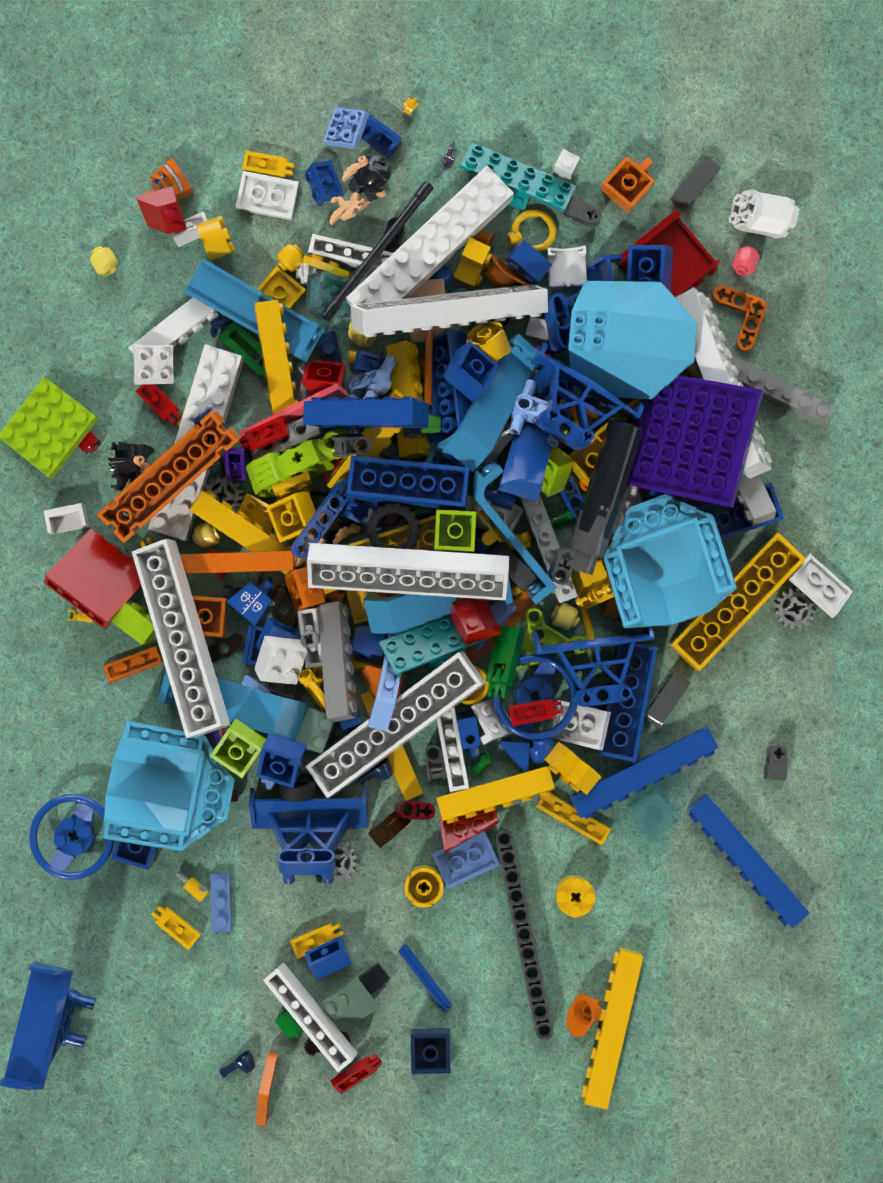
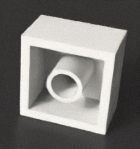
(280, 660)

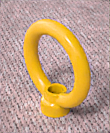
(515, 235)
(307, 679)

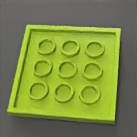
(48, 427)

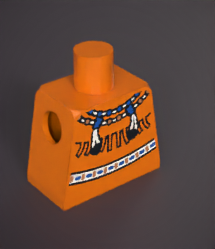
(168, 176)

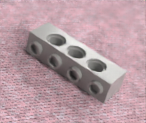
(295, 438)

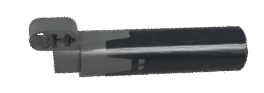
(600, 501)

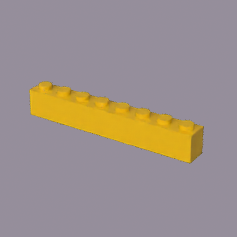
(612, 1029)

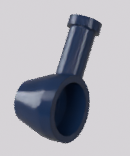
(383, 772)
(245, 1065)

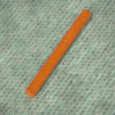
(428, 366)

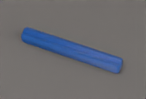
(425, 977)

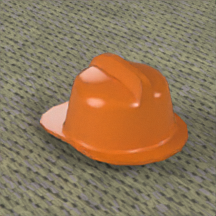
(501, 274)
(582, 1014)

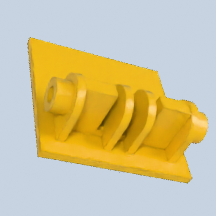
(256, 511)
(492, 533)
(592, 588)

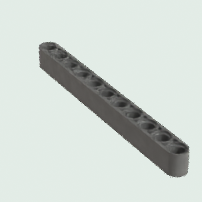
(524, 943)

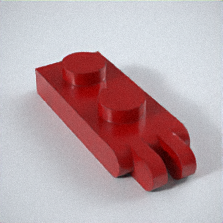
(159, 402)
(265, 434)
(533, 712)
(356, 1073)

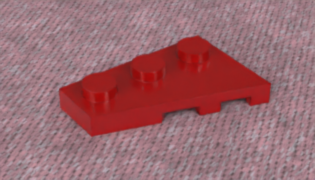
(465, 829)

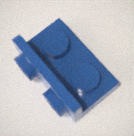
(323, 182)

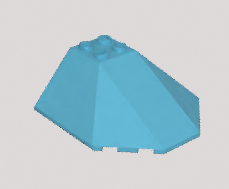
(630, 337)
(667, 564)
(164, 788)

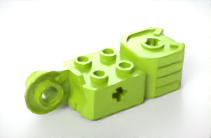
(309, 457)

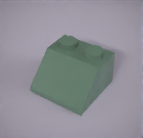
(316, 731)
(350, 1002)

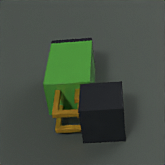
(434, 427)

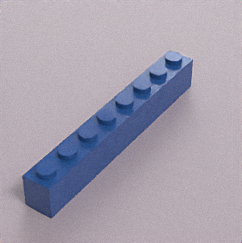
(644, 771)
(746, 858)

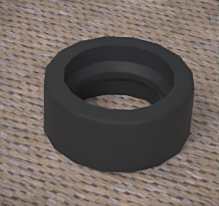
(303, 790)

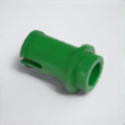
(560, 518)
(482, 763)

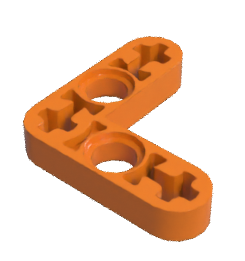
(747, 308)
(265, 1089)

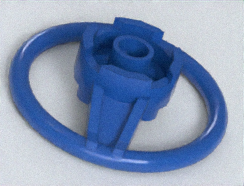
(540, 683)
(68, 848)

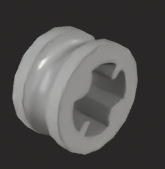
(316, 638)

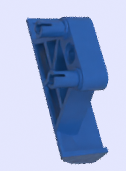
(561, 308)
(550, 419)
(523, 468)
(588, 696)
(309, 814)
(43, 1026)

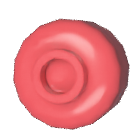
(745, 260)

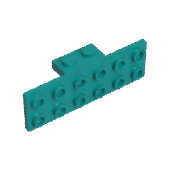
(522, 179)
(425, 644)

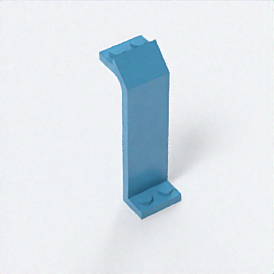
(236, 301)
(491, 410)
(489, 471)
(408, 611)
(253, 708)

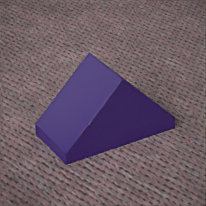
(235, 464)

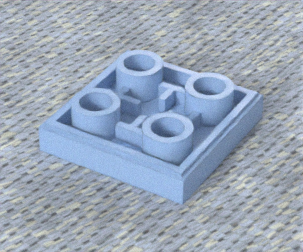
(346, 128)

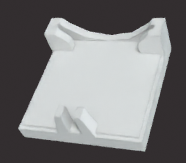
(567, 267)
(153, 364)
(489, 721)

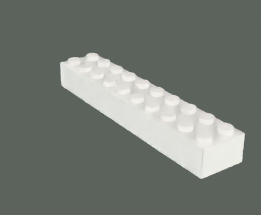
(436, 241)
(449, 309)
(716, 366)
(214, 388)
(407, 571)
(180, 638)
(412, 714)

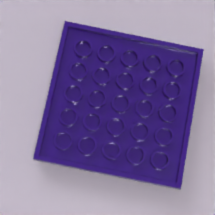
(696, 439)

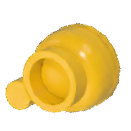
(524, 537)

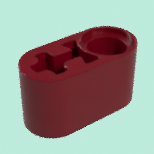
(413, 806)

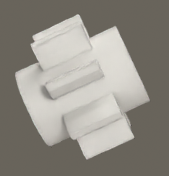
(303, 271)

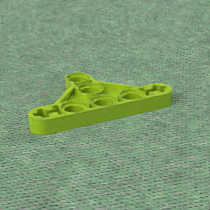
(550, 637)

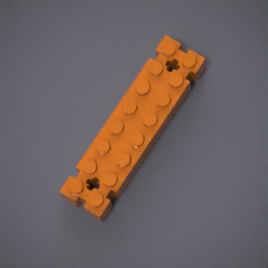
(168, 475)

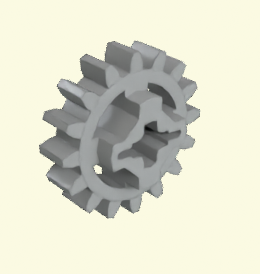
(224, 486)
(797, 615)
(345, 872)

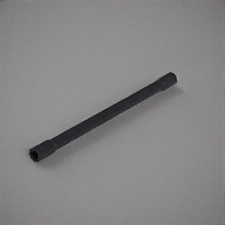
(419, 197)

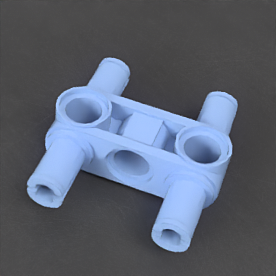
(373, 383)
(534, 407)

